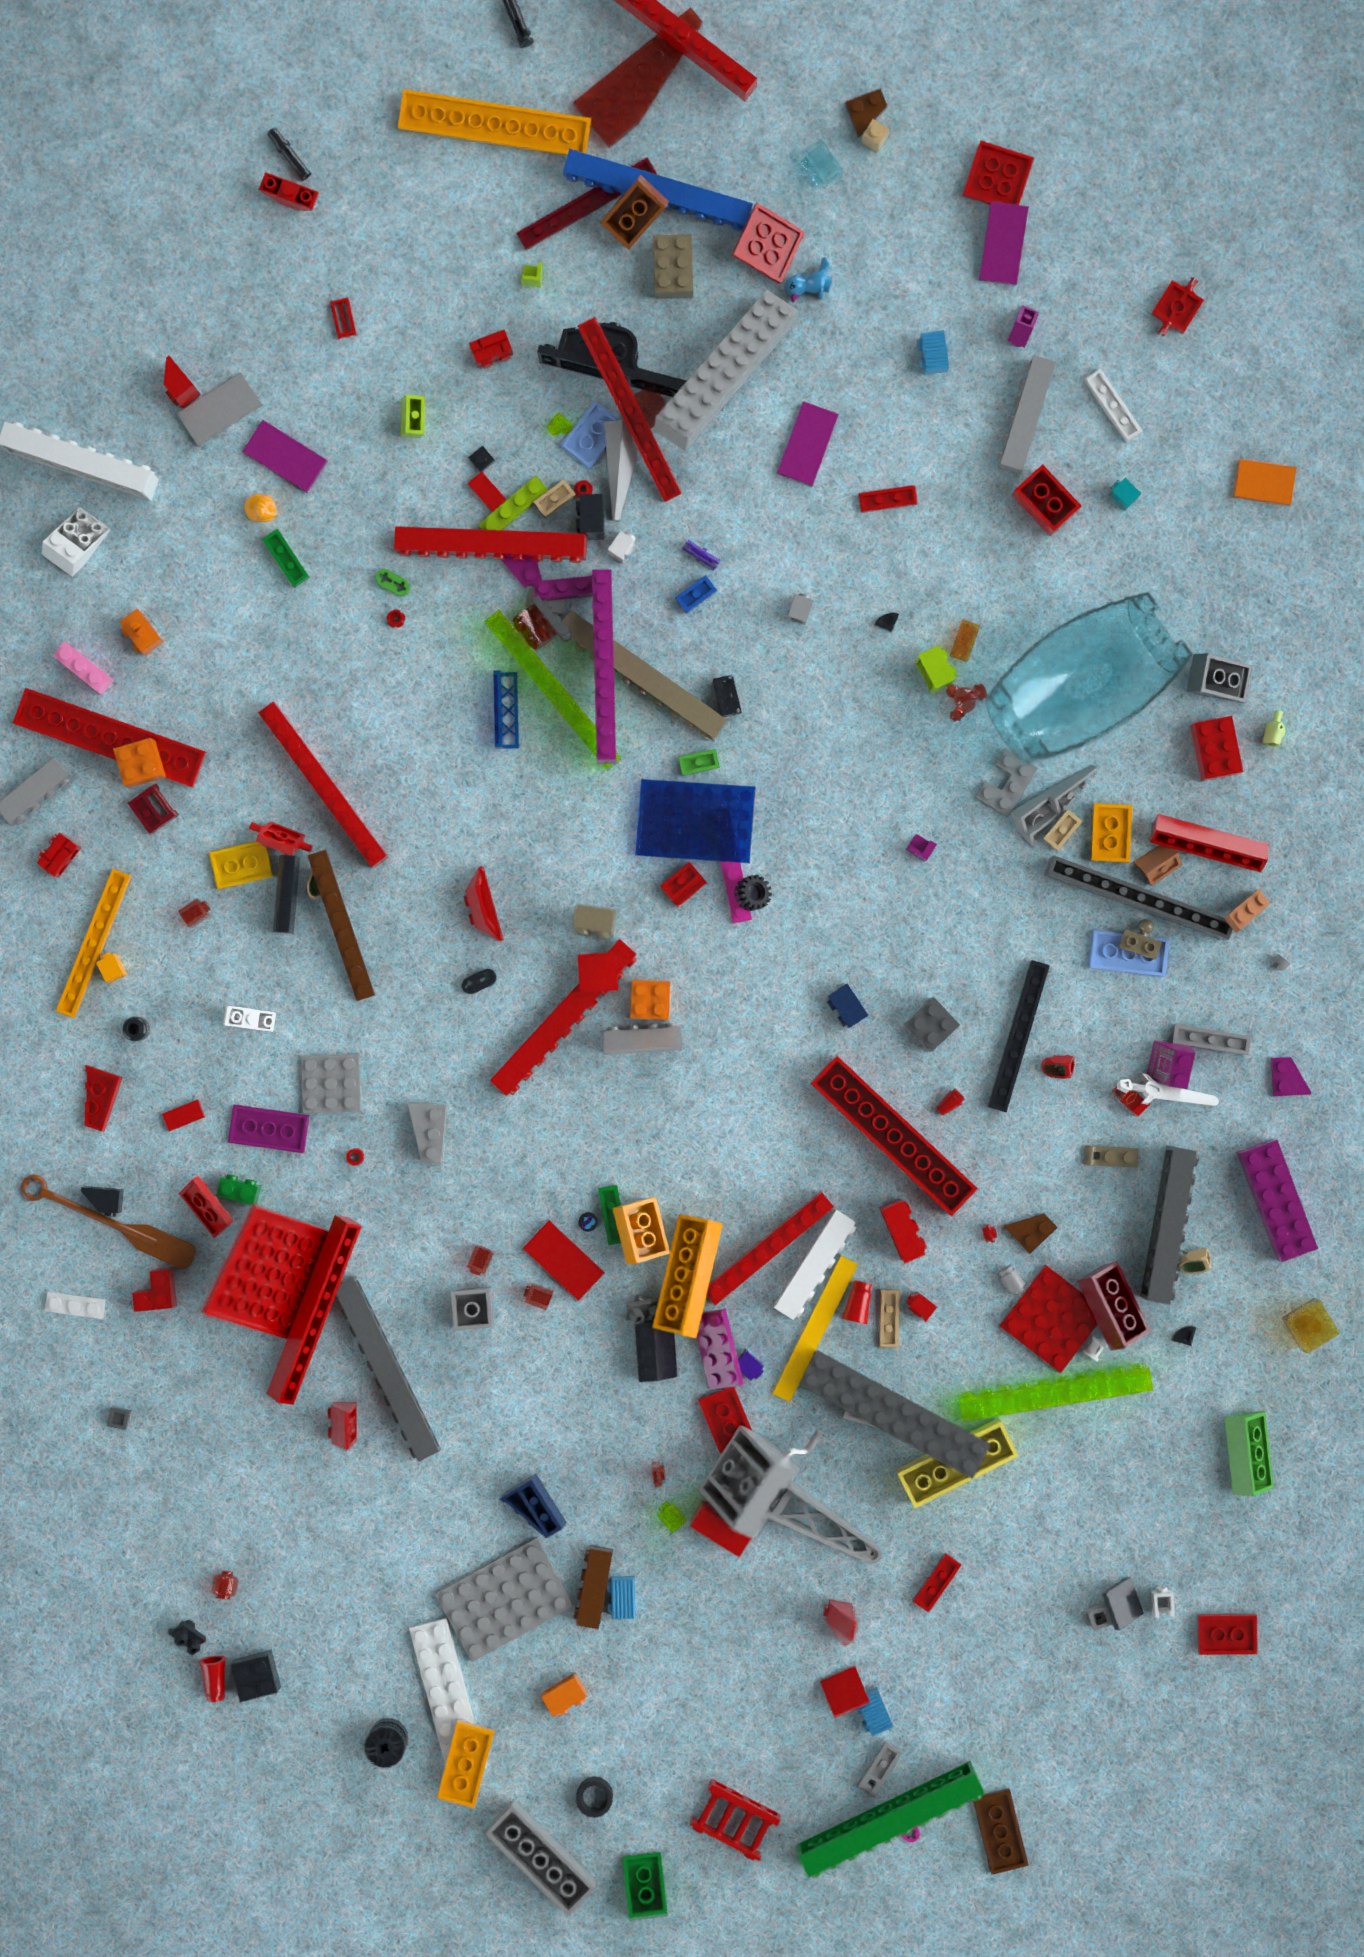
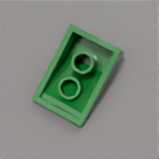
(645, 1886)

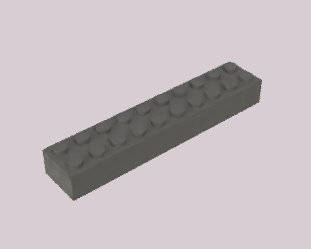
(895, 1414)

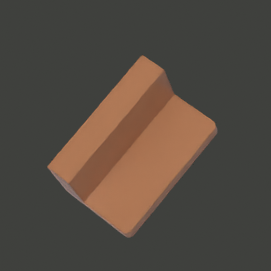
(1158, 863)

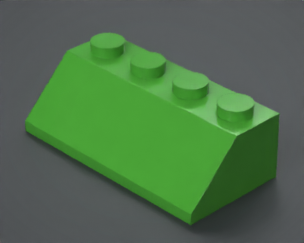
(1249, 1453)

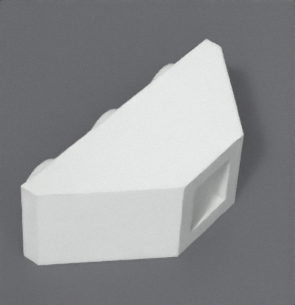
(249, 1018)

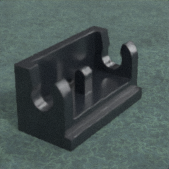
(727, 696)

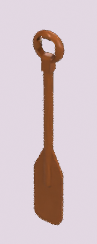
(141, 1236)

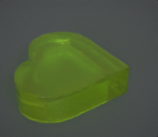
(559, 425)

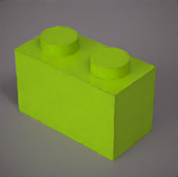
(412, 416)

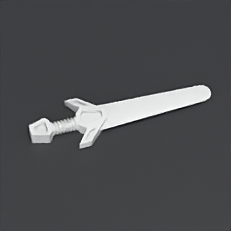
(1152, 1090)

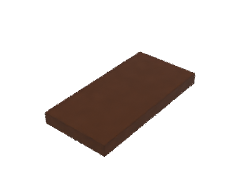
(1000, 1831)

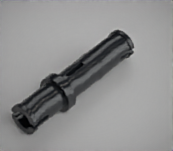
(284, 148)

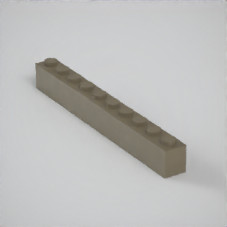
(650, 682)

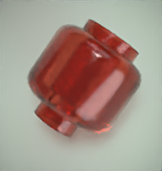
(224, 1585)

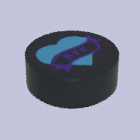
(588, 1221)

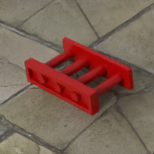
(751, 1809)

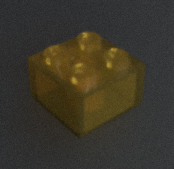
(1310, 1325)

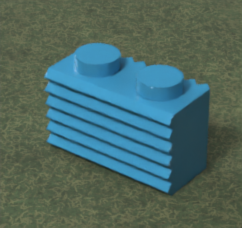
(933, 352)
(623, 1597)
(875, 1714)

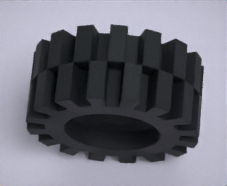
(743, 895)

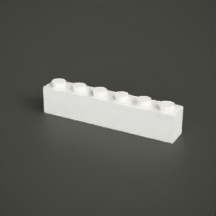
(814, 1265)

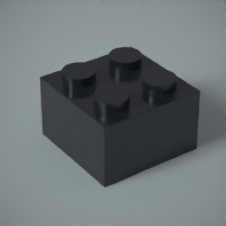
(591, 512)
(255, 1676)

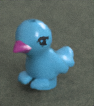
(814, 283)

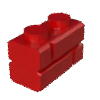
(491, 349)
(58, 854)

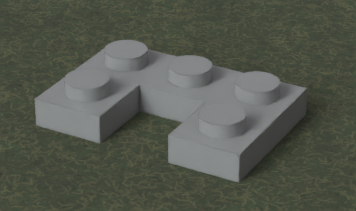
(1006, 799)

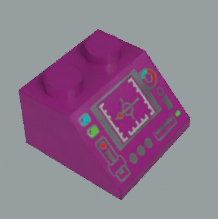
(1171, 1064)

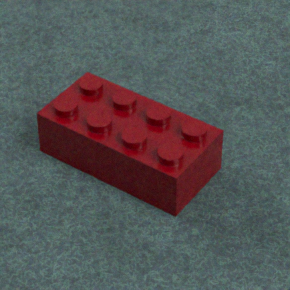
(1114, 1306)

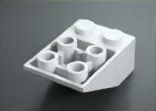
(74, 541)

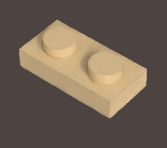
(554, 498)
(1062, 830)

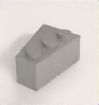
(430, 1130)

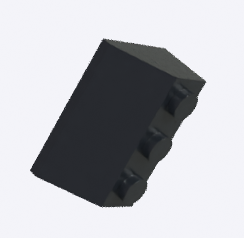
(655, 1353)

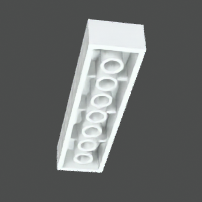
(78, 461)

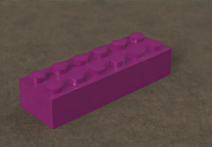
(1277, 1200)

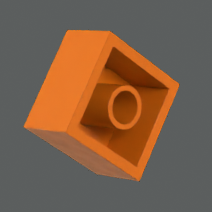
(139, 763)
(650, 1000)

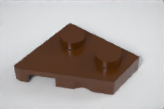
(865, 109)

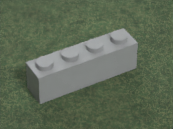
(34, 791)

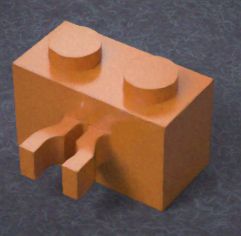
(141, 632)

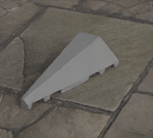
(621, 463)
(1049, 806)

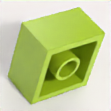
(936, 669)

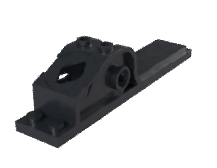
(578, 358)

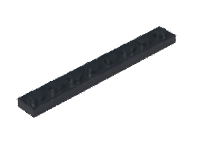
(1018, 1036)

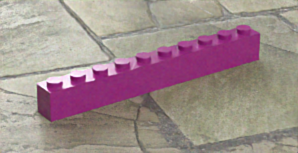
(603, 666)

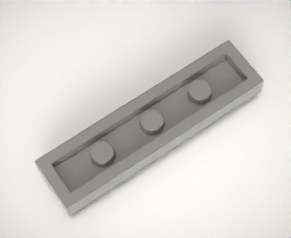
(1211, 1039)

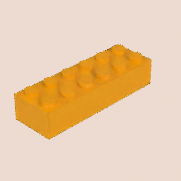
(687, 1275)

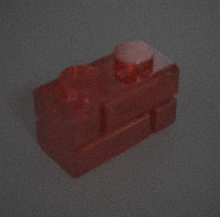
(534, 627)

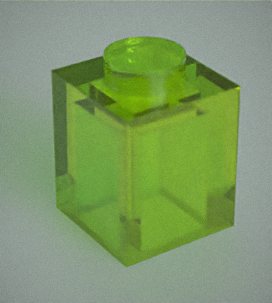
(671, 1516)

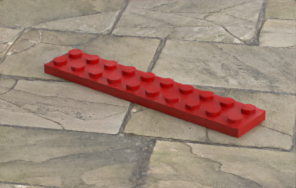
(103, 734)

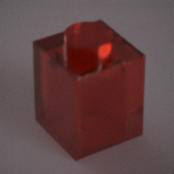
(195, 912)
(480, 1260)
(538, 1295)

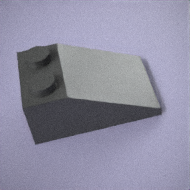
(1219, 677)

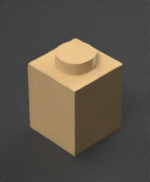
(875, 135)

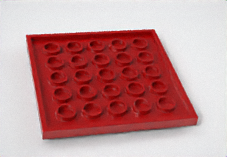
(266, 1272)

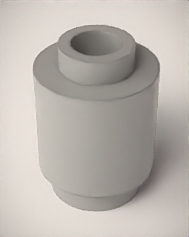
(1011, 1280)

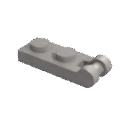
(880, 1768)

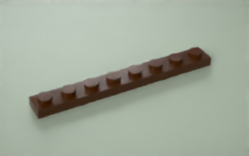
(341, 925)

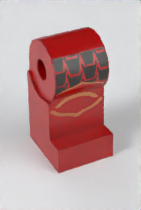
(1131, 1101)

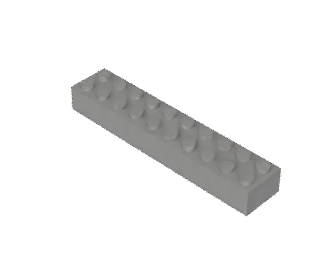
(725, 370)

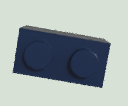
(847, 1006)

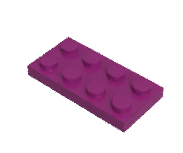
(718, 1350)

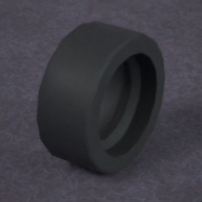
(594, 1812)

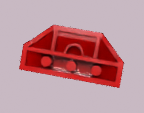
(482, 907)

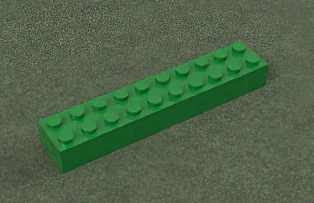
(889, 1820)

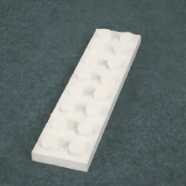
(442, 1679)

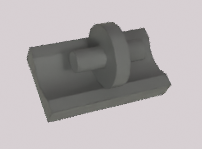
(641, 1308)

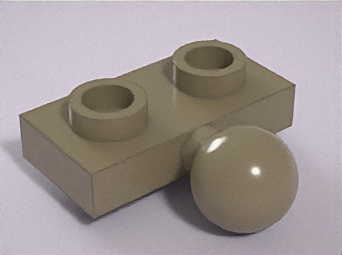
(1140, 943)

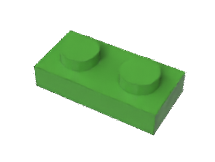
(699, 762)

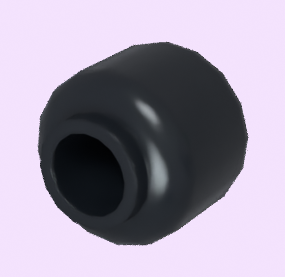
(136, 1029)

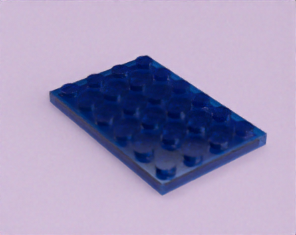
(695, 821)

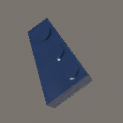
(535, 1505)

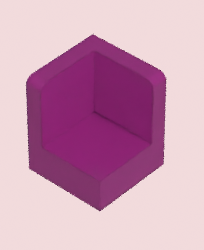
(921, 847)

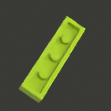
(514, 506)

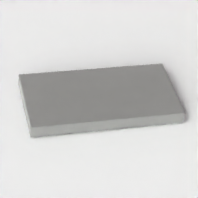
(219, 409)

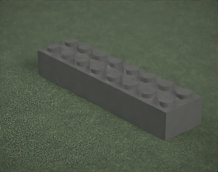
(1169, 1224)

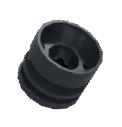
(390, 1732)

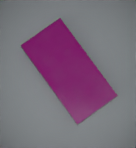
(1003, 243)
(807, 443)
(285, 456)
(268, 1128)

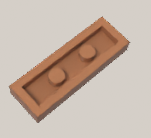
(1247, 910)

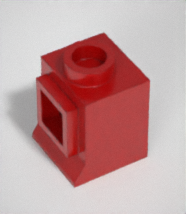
(920, 1306)

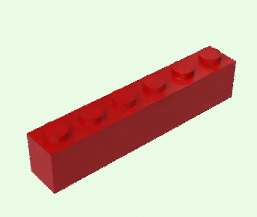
(1209, 843)

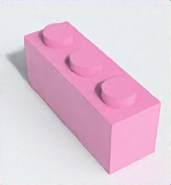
(83, 667)

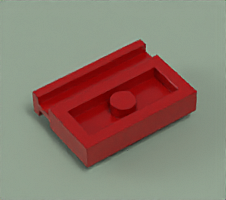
(683, 884)

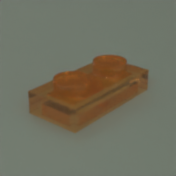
(964, 640)

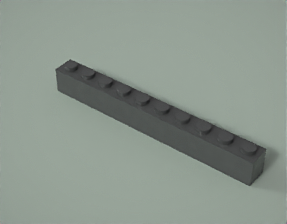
(1138, 898)
(387, 1369)

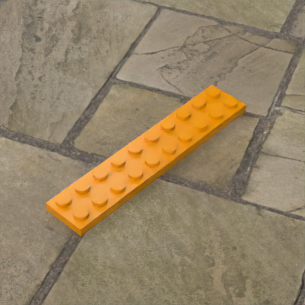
(493, 123)

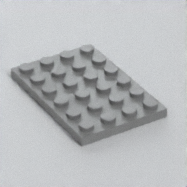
(504, 1599)

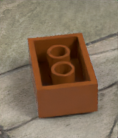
(634, 212)

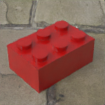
(1046, 500)
(1216, 748)
(903, 1230)
(713, 1526)

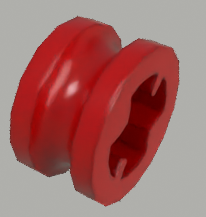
(355, 1150)

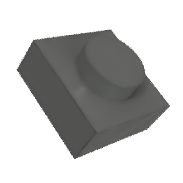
(118, 1418)

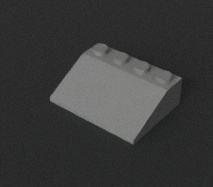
(642, 1040)

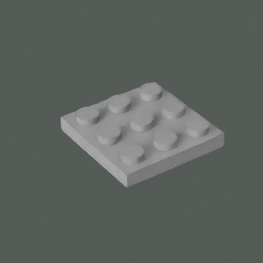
(331, 1083)

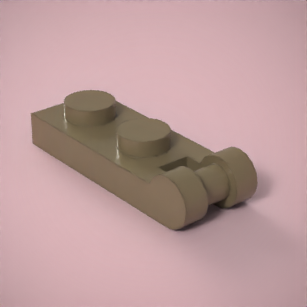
(1112, 1156)

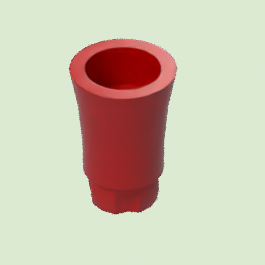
(858, 1303)
(213, 1677)

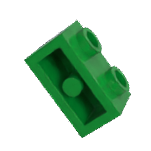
(238, 1190)

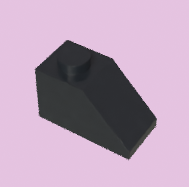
(105, 1199)

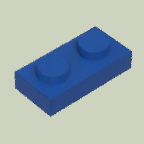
(696, 594)

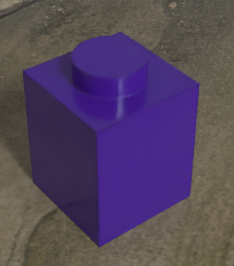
(750, 1365)

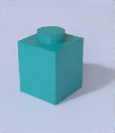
(1124, 493)

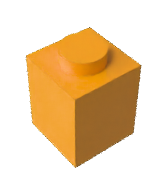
(111, 967)

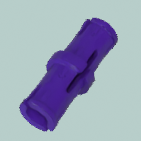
(701, 554)

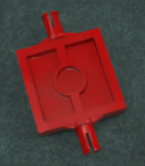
(1177, 306)
(280, 838)

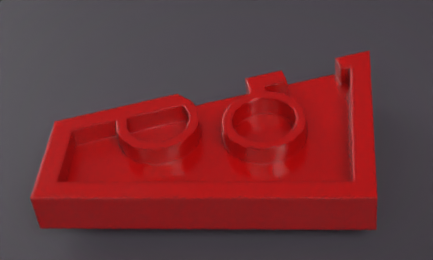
(100, 1097)

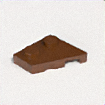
(1031, 1231)

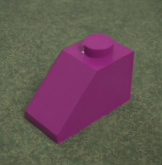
(1023, 326)

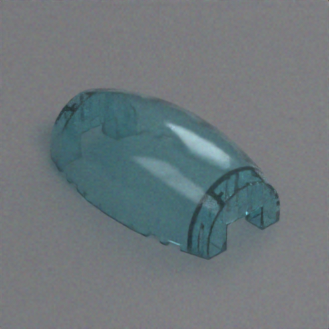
(1085, 679)

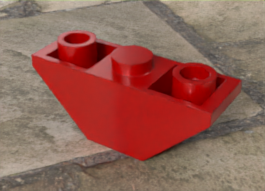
(288, 193)

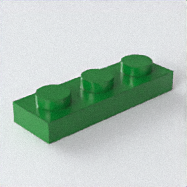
(285, 558)
(609, 1199)

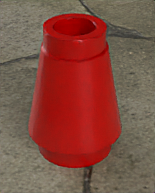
(950, 1102)

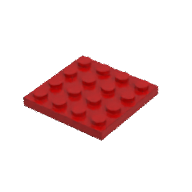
(1051, 1319)

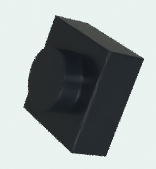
(481, 459)

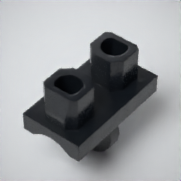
(187, 1635)

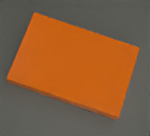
(1264, 482)

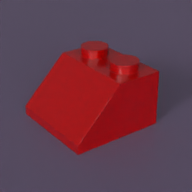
(178, 386)

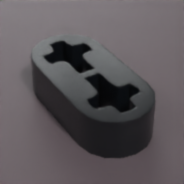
(476, 977)

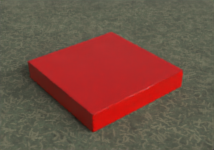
(597, 972)
(845, 1692)

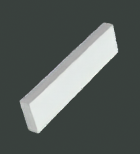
(1113, 405)

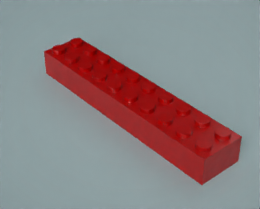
(893, 1136)

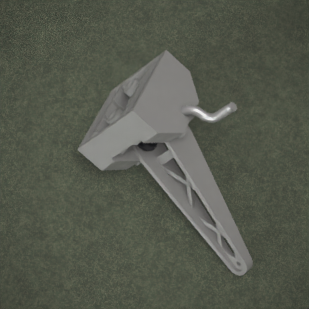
(747, 1503)

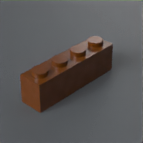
(594, 1586)

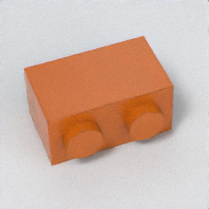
(564, 1695)

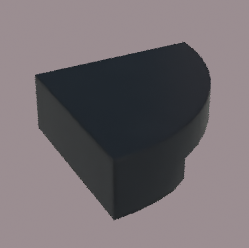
(887, 621)
(1185, 1335)

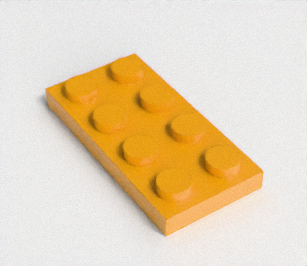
(465, 1764)

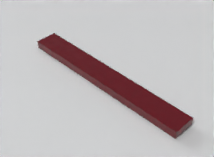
(572, 212)

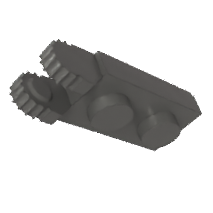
(553, 619)

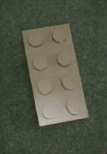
(594, 920)

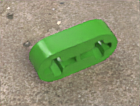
(395, 579)

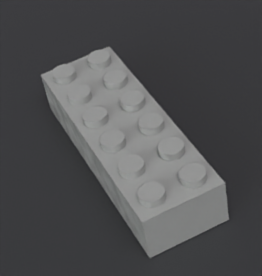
(540, 1857)

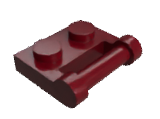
(148, 813)

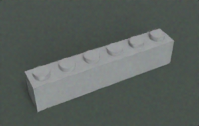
(1027, 414)

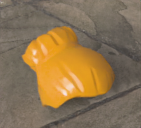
(260, 508)

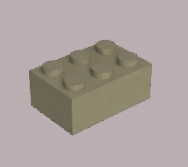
(673, 266)

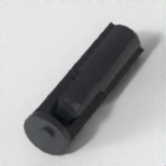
(518, 22)

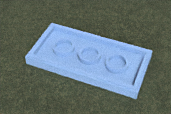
(1107, 956)

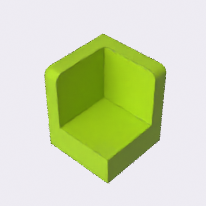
(532, 275)

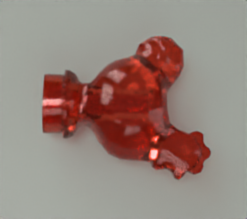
(964, 699)

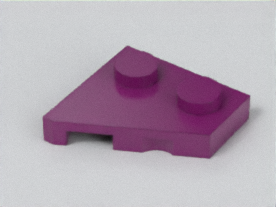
(524, 571)
(1287, 1078)

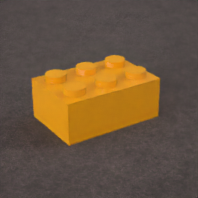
(641, 1230)

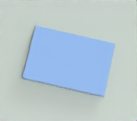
(588, 438)

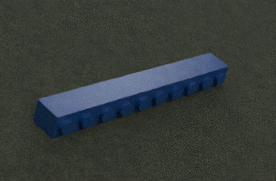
(681, 196)

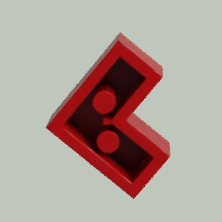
(162, 1292)

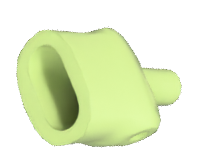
(1274, 731)

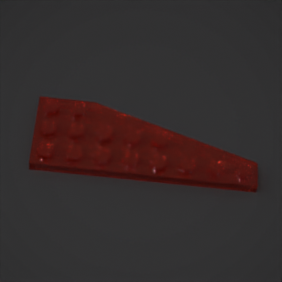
(628, 91)

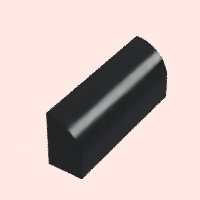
(286, 894)

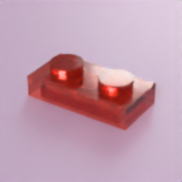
(658, 1473)

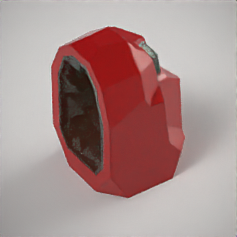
(1058, 1066)

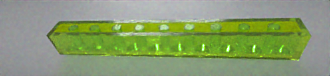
(545, 682)
(1055, 1393)

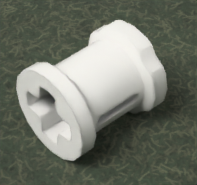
(1095, 1348)

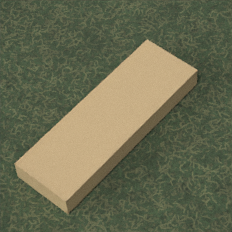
(889, 1318)

